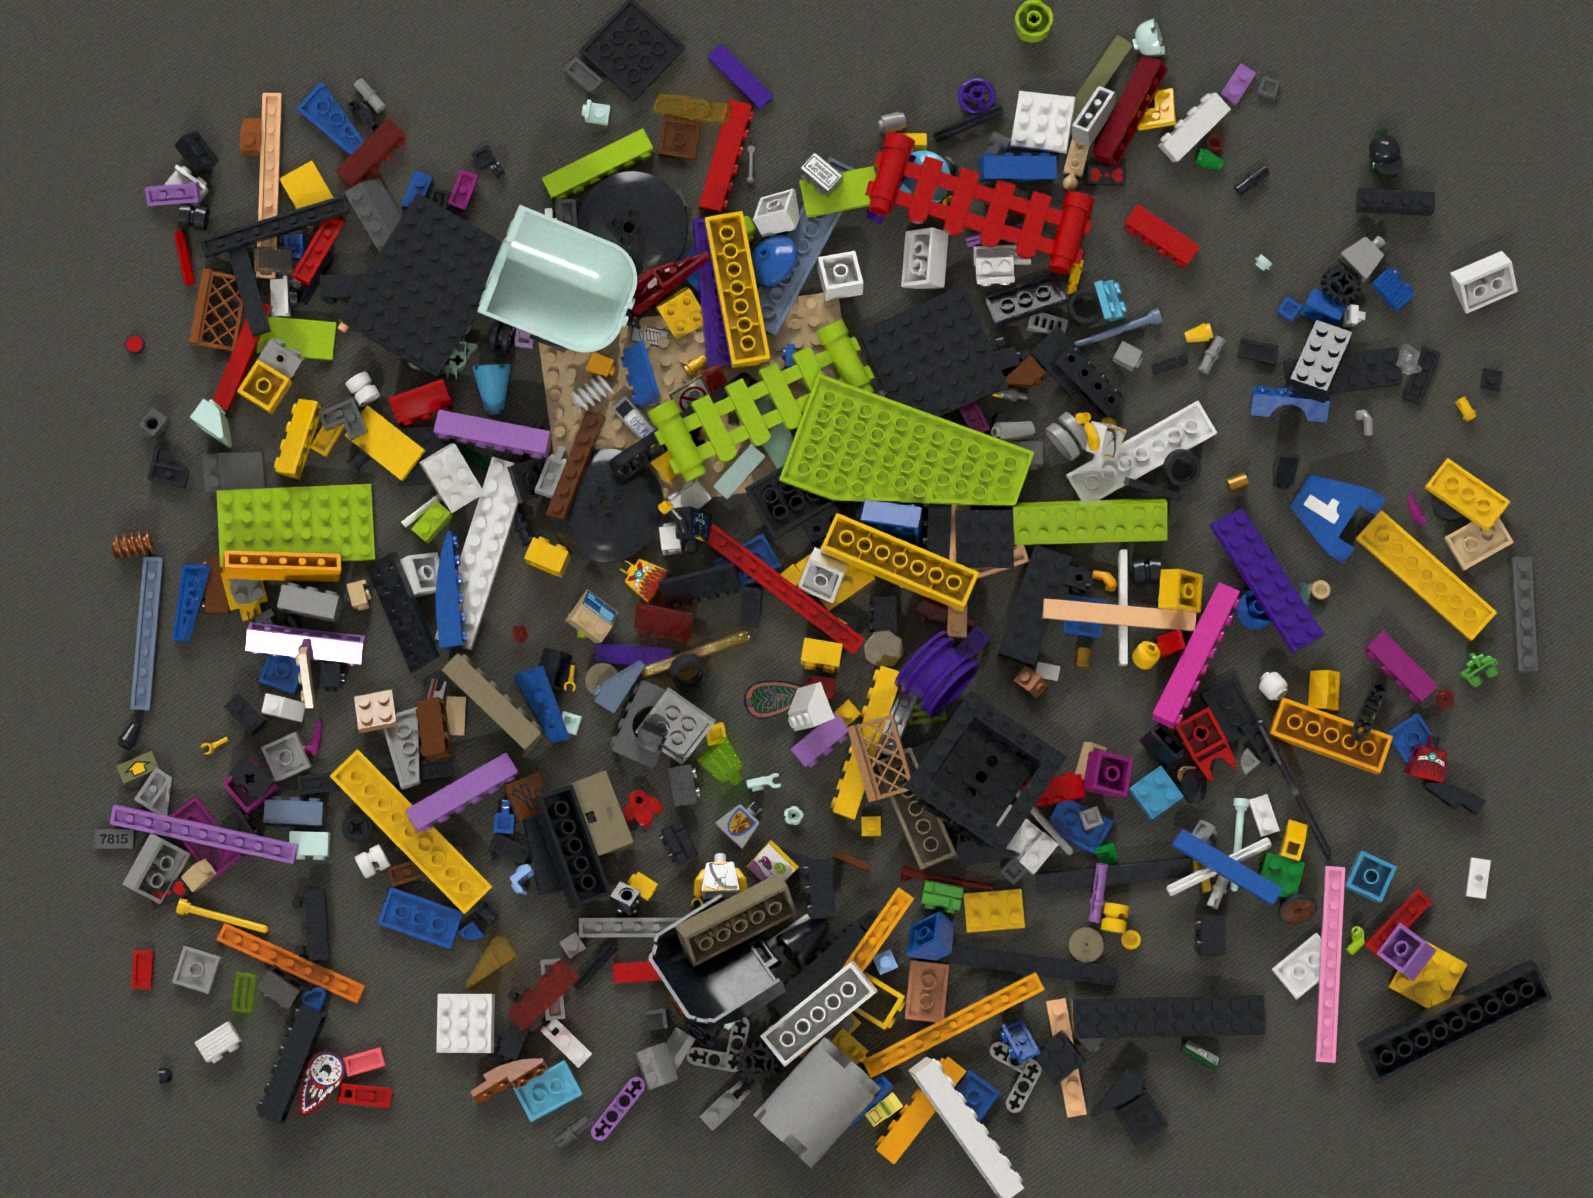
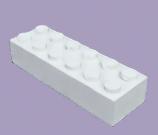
(819, 1013)

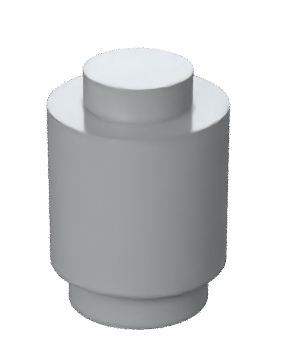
(892, 122)

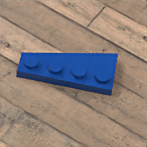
(328, 117)
(189, 600)
(542, 701)

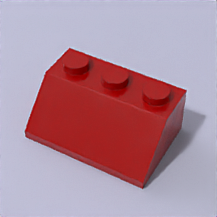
(421, 403)

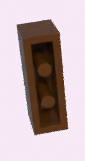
(216, 599)
(433, 729)

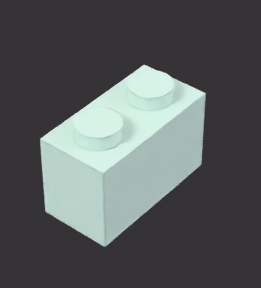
(311, 844)

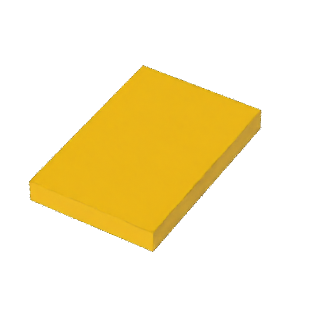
(305, 186)

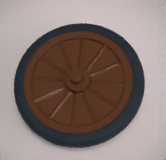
(1297, 909)

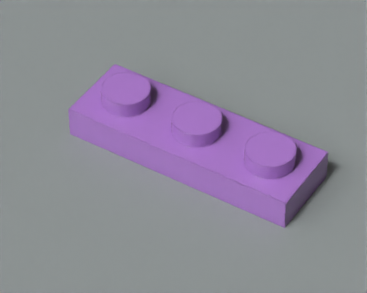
(173, 194)

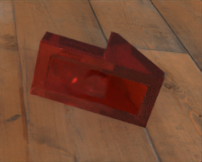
(714, 377)

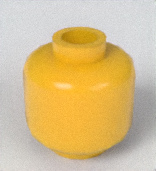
(1146, 655)

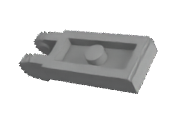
(723, 1107)

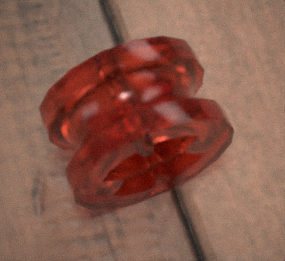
(1214, 137)

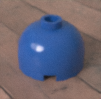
(1250, 612)

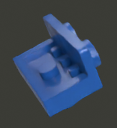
(1020, 1041)

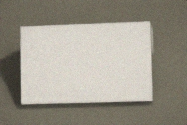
(280, 297)

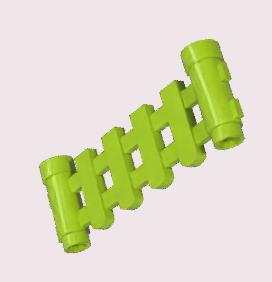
(674, 430)

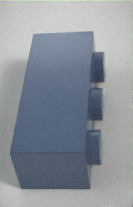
(294, 811)

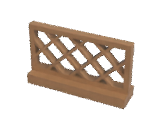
(864, 759)

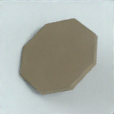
(883, 648)

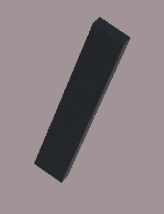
(249, 291)

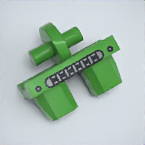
(1477, 666)

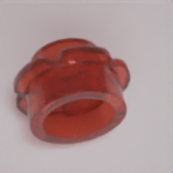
(519, 634)
(1440, 698)

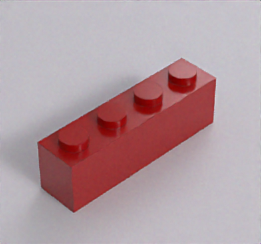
(1161, 236)

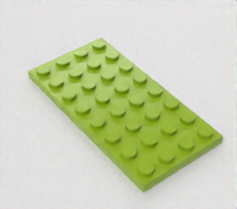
(298, 520)

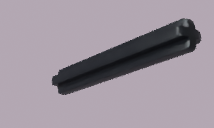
(968, 123)

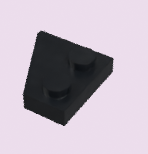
(167, 469)

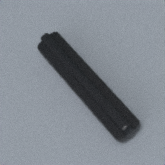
(308, 291)
(595, 965)

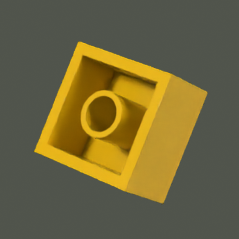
(264, 387)
(547, 557)
(1180, 590)
(821, 655)

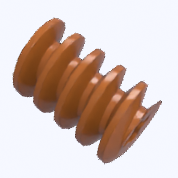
(132, 545)

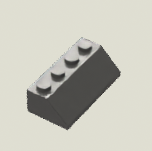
(374, 210)

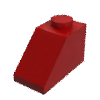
(1170, 643)

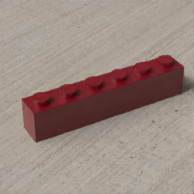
(1129, 111)

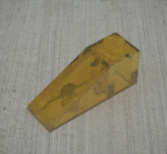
(494, 957)

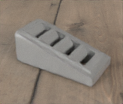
(1038, 329)

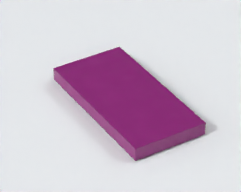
(219, 858)

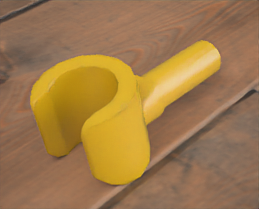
(571, 678)
(214, 745)

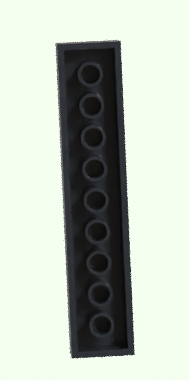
(1454, 1021)

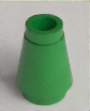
(1208, 160)

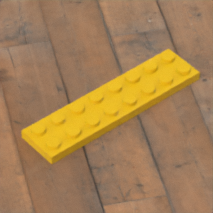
(1426, 575)

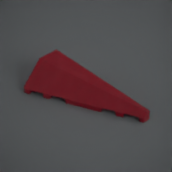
(662, 279)

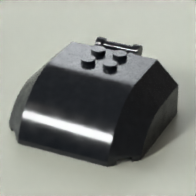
(722, 986)

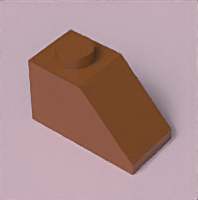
(250, 137)

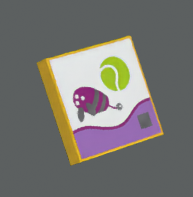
(772, 861)

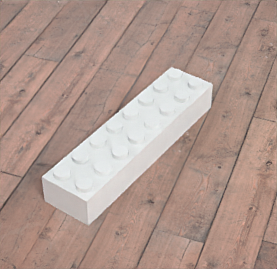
(965, 1128)

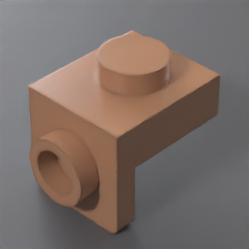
(1031, 682)

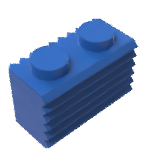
(1393, 289)

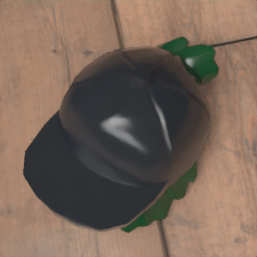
(1385, 154)

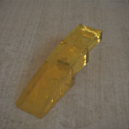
(692, 109)

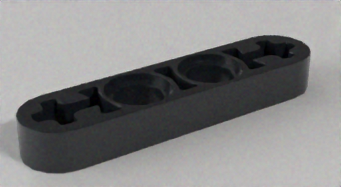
(1369, 711)

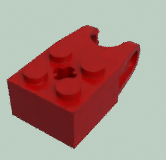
(1209, 747)

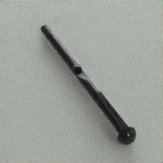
(1260, 724)

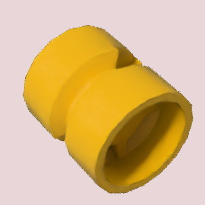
(1114, 918)

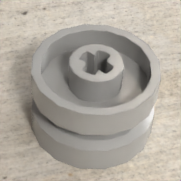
(1067, 436)

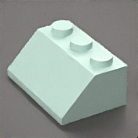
(212, 420)

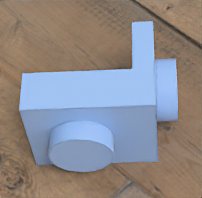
(522, 874)

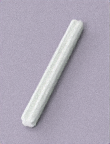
(1206, 873)

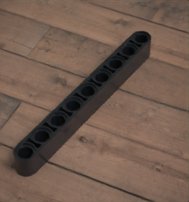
(643, 446)

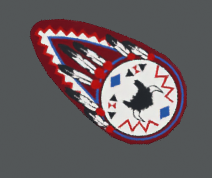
(320, 1081)

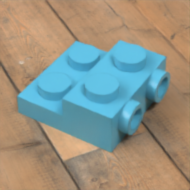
(1110, 300)

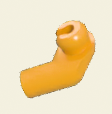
(1107, 578)

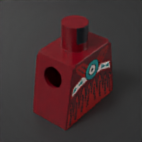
(1428, 761)

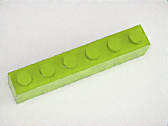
(598, 165)

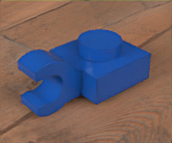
(504, 821)

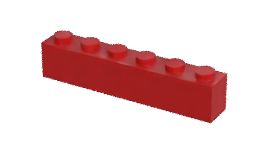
(725, 158)

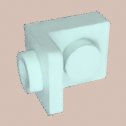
(596, 113)

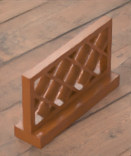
(201, 311)

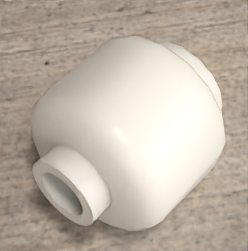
(1273, 686)

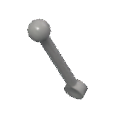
(751, 149)

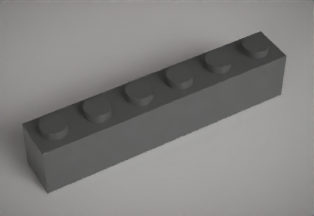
(1523, 615)

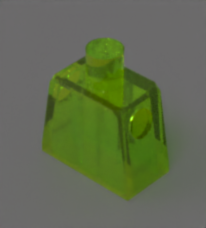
(722, 762)

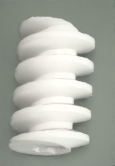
(590, 393)

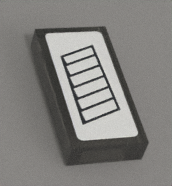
(652, 334)

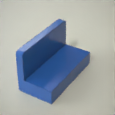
(1321, 309)

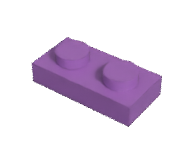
(1238, 84)

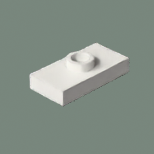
(1478, 878)

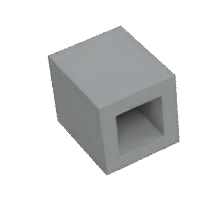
(1128, 356)

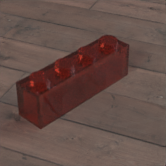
(372, 154)
(540, 998)

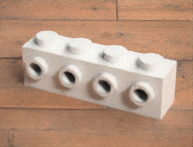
(1194, 127)

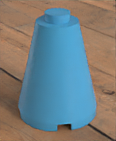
(492, 385)

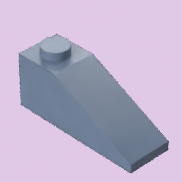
(616, 687)

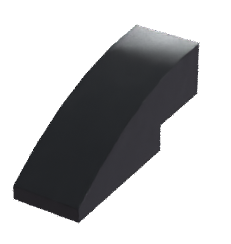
(1455, 796)

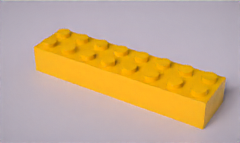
(737, 290)
(899, 562)

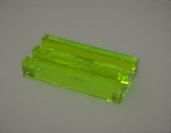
(927, 720)
(244, 990)

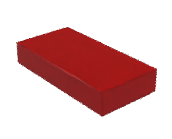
(142, 969)

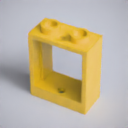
(897, 1006)

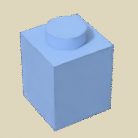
(885, 962)

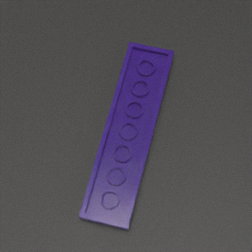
(713, 328)
(1267, 580)

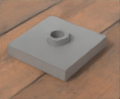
(286, 757)
(196, 969)

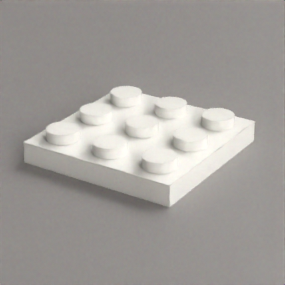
(1043, 122)
(465, 1023)

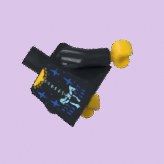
(690, 524)

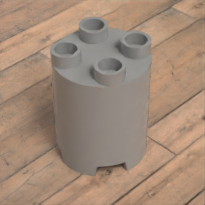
(817, 1102)

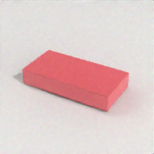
(364, 1061)

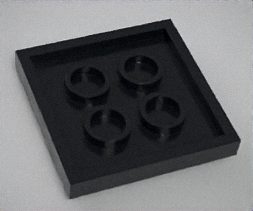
(428, 441)
(984, 538)

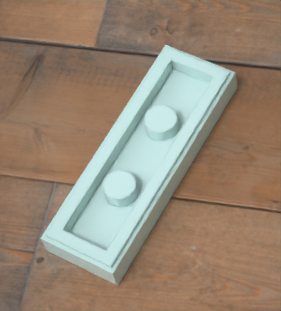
(739, 471)

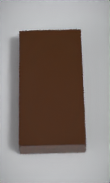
(851, 860)

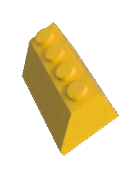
(298, 439)

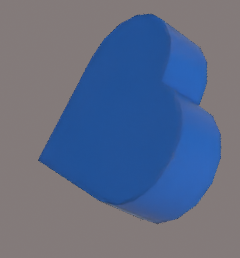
(315, 998)

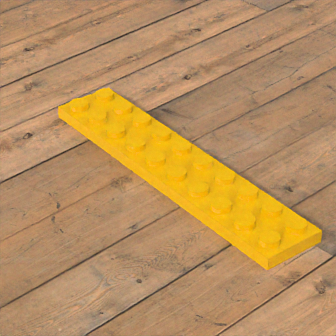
(428, 849)

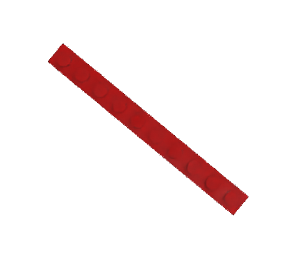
(784, 590)

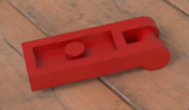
(365, 1095)

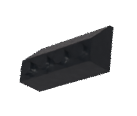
(700, 585)

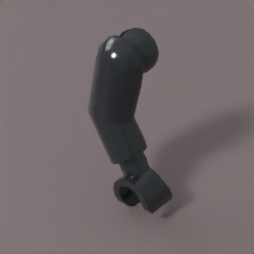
(365, 111)

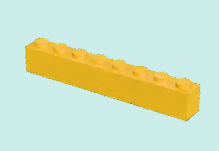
(879, 706)

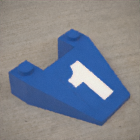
(1327, 508)

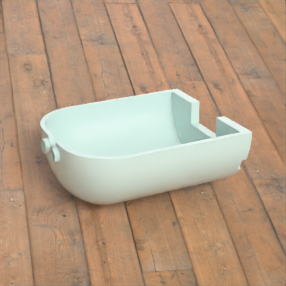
(560, 283)

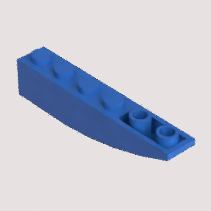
(449, 598)

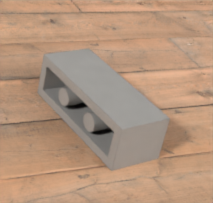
(1093, 116)

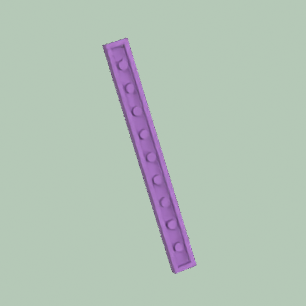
(204, 834)

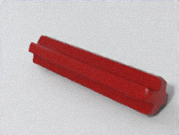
(184, 258)

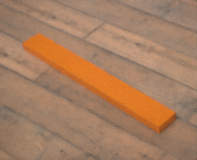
(291, 963)

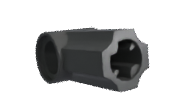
(998, 144)

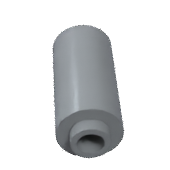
(1013, 431)

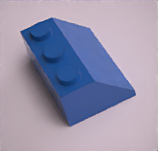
(640, 375)

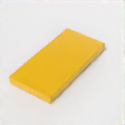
(388, 444)
(1467, 494)

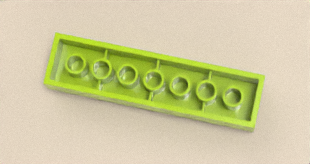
(1090, 521)

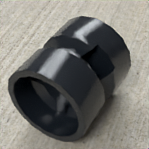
(194, 217)
(1146, 571)

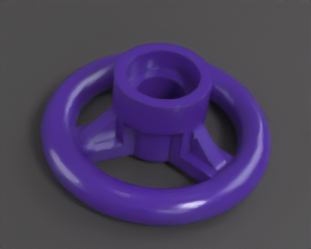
(976, 89)

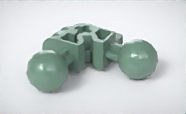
(459, 352)

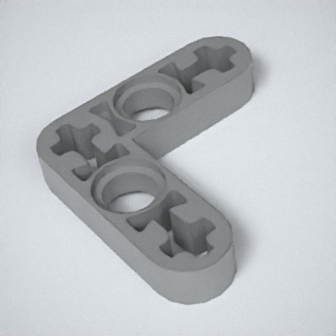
(724, 1057)
(1022, 1068)

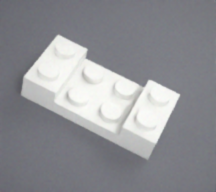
(1031, 844)

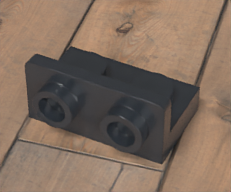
(241, 822)

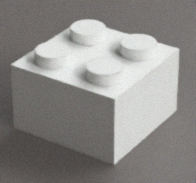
(840, 275)

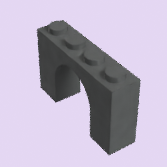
(623, 744)

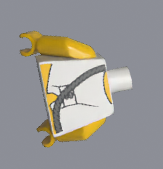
(1103, 437)
(717, 879)

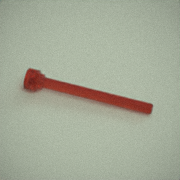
(908, 874)

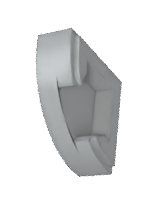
(1248, 761)

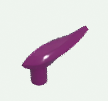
(1416, 511)
(316, 740)

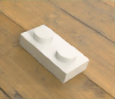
(1263, 815)

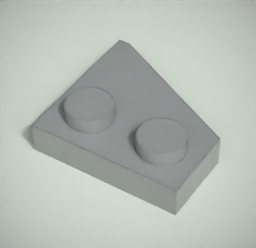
(156, 792)

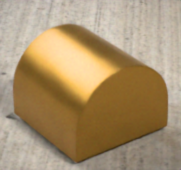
(1237, 483)
(1082, 658)

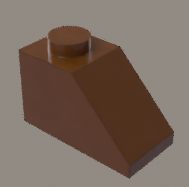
(1026, 375)

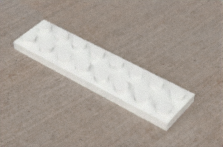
(1143, 453)

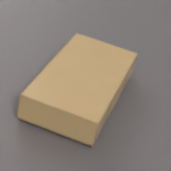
(456, 715)

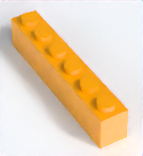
(281, 566)
(913, 1117)

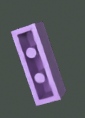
(820, 741)

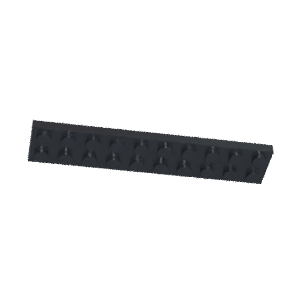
(1168, 1016)

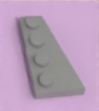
(404, 748)

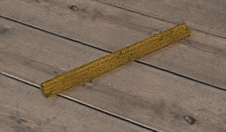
(701, 651)

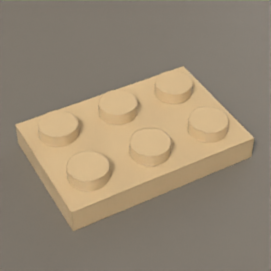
(1475, 544)

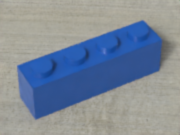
(1017, 167)

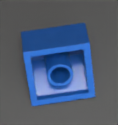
(931, 937)

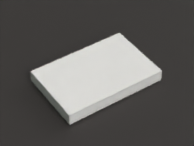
(1301, 967)

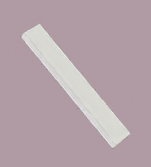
(1122, 600)

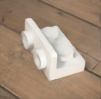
(183, 175)
(994, 269)

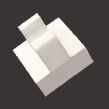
(1352, 316)

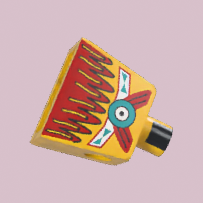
(643, 578)

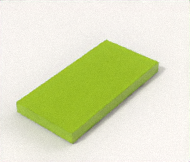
(846, 197)
(310, 337)

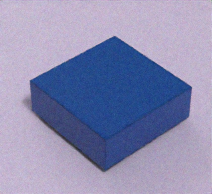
(1289, 309)

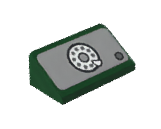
(1200, 1054)

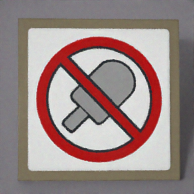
(690, 392)

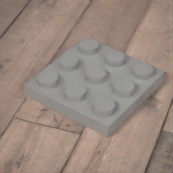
(683, 724)

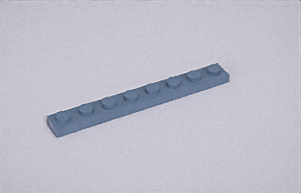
(147, 633)

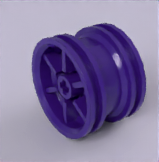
(937, 674)

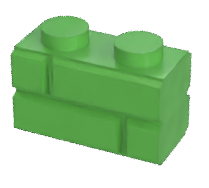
(942, 896)

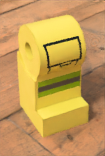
(883, 1109)

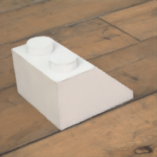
(777, 213)
(421, 572)
(823, 576)

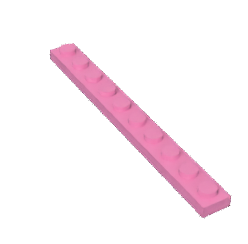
(1330, 964)

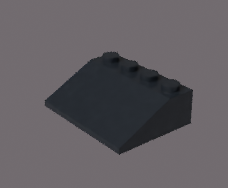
(783, 505)

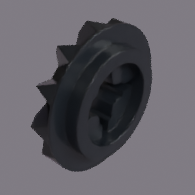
(357, 818)

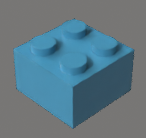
(1155, 793)
(1369, 876)

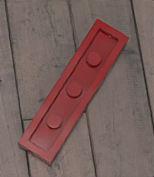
(317, 250)
(1405, 914)

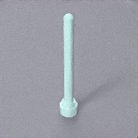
(1241, 806)

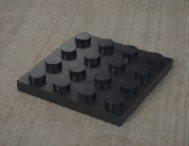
(632, 49)

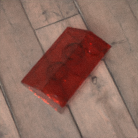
(664, 622)

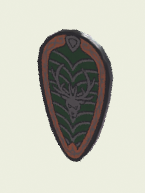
(769, 698)

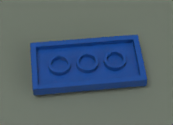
(420, 918)

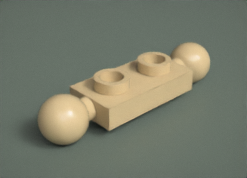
(1074, 164)

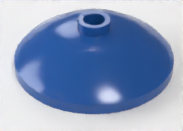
(773, 259)

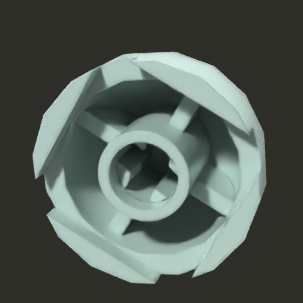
(1149, 39)

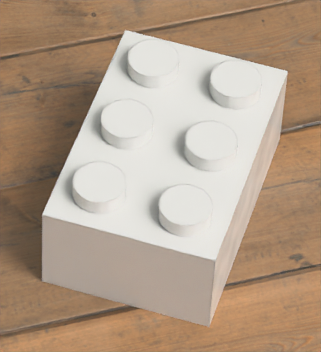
(451, 477)

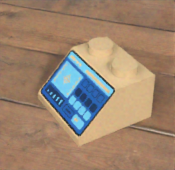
(592, 617)

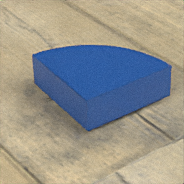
(471, 931)

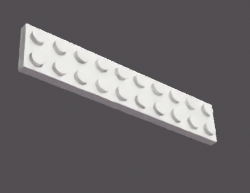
(486, 544)

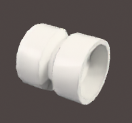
(362, 388)
(372, 861)

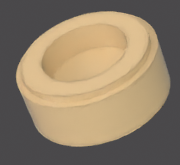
(1320, 590)

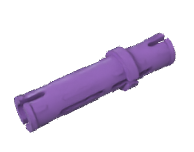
(1098, 893)

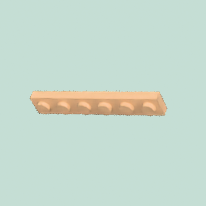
(1071, 1086)

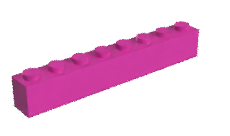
(1196, 655)

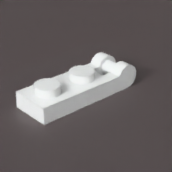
(566, 1043)

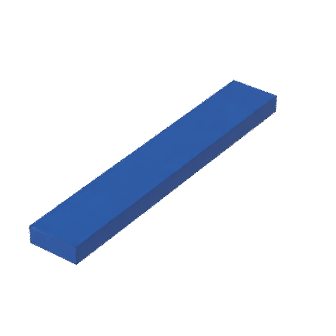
(1227, 867)

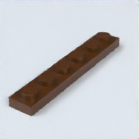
(575, 466)

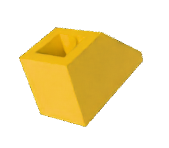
(1293, 840)

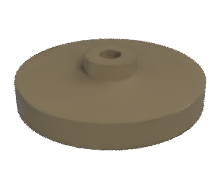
(598, 674)
(1086, 944)

